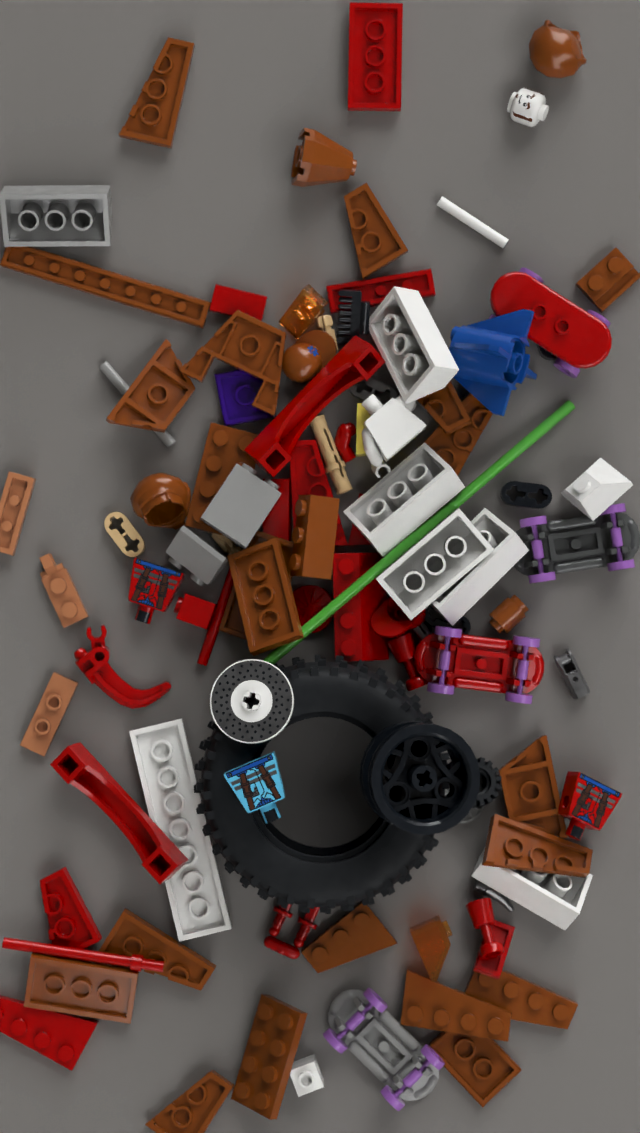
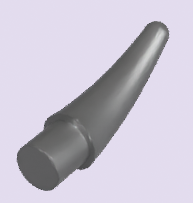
(493, 894)

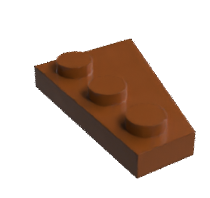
(348, 939)

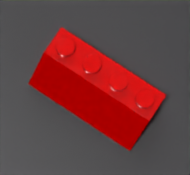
(352, 621)

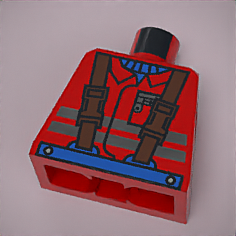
(152, 588)
(586, 803)

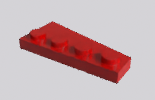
(310, 478)

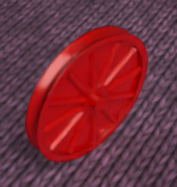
(310, 601)

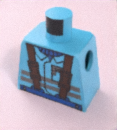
(258, 786)

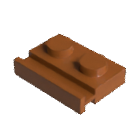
(608, 279)

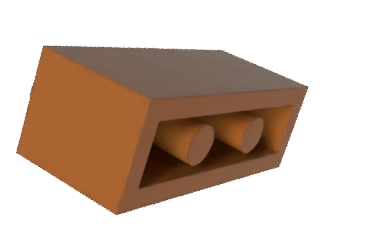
(314, 537)

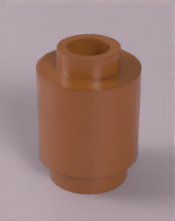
(508, 614)

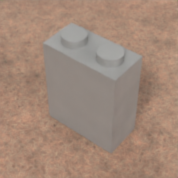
(241, 505)

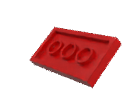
(375, 56)

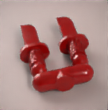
(283, 947)

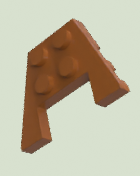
(248, 347)

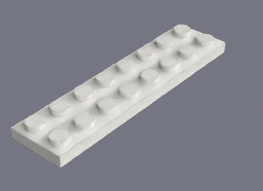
(169, 793)

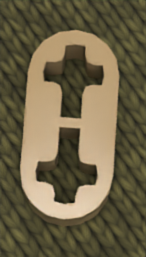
(120, 539)

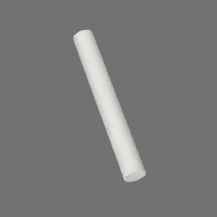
(472, 222)

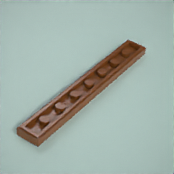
(107, 284)

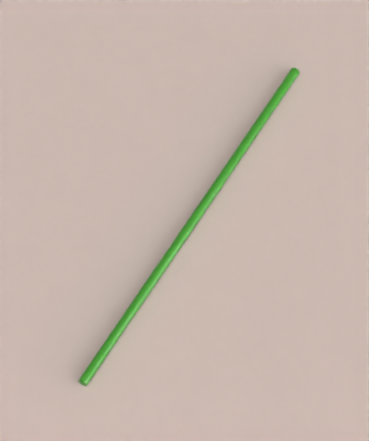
(424, 529)

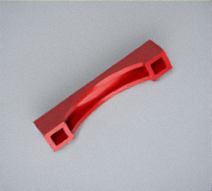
(352, 364)
(155, 849)

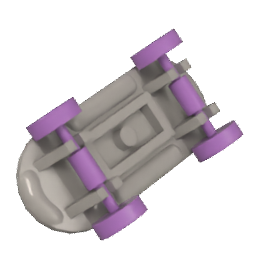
(383, 1045)

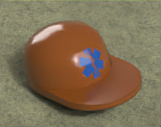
(308, 356)

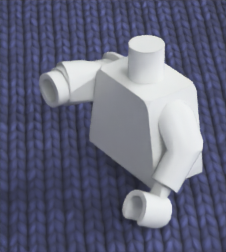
(388, 429)

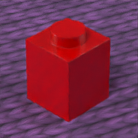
(195, 610)

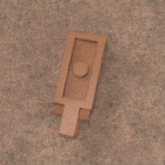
(62, 592)

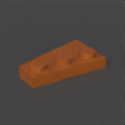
(372, 231)
(194, 1108)

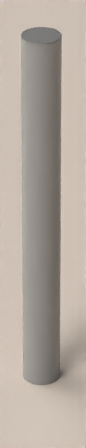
(122, 387)

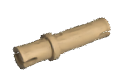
(328, 449)

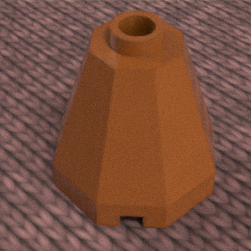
(320, 160)

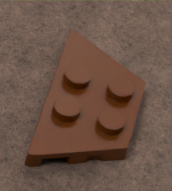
(155, 394)
(532, 789)

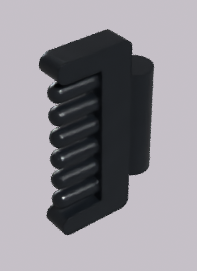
(359, 315)

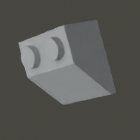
(196, 556)

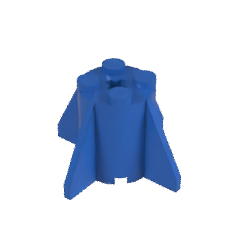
(493, 357)

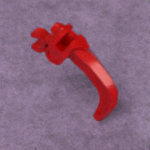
(98, 671)

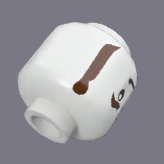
(527, 107)

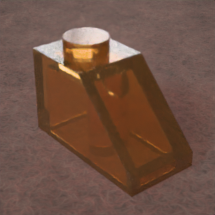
(432, 944)

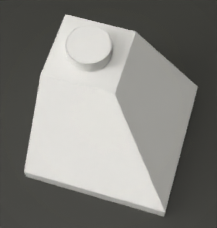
(596, 489)

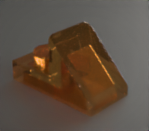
(303, 312)

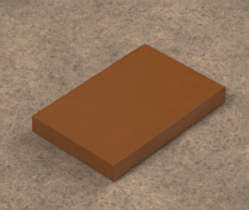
(476, 1063)

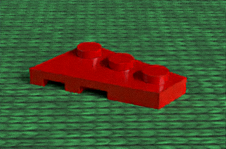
(67, 913)

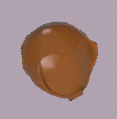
(556, 51)
(162, 500)

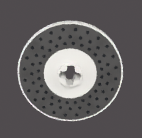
(261, 721)

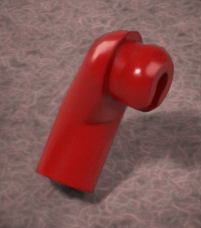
(342, 441)

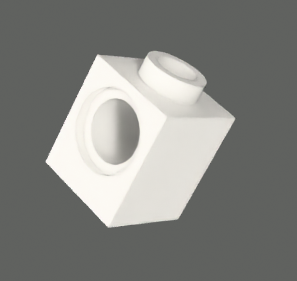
(306, 1075)

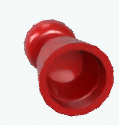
(403, 651)
(483, 918)

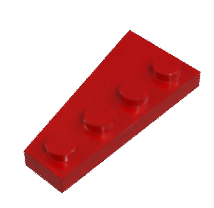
(47, 1032)

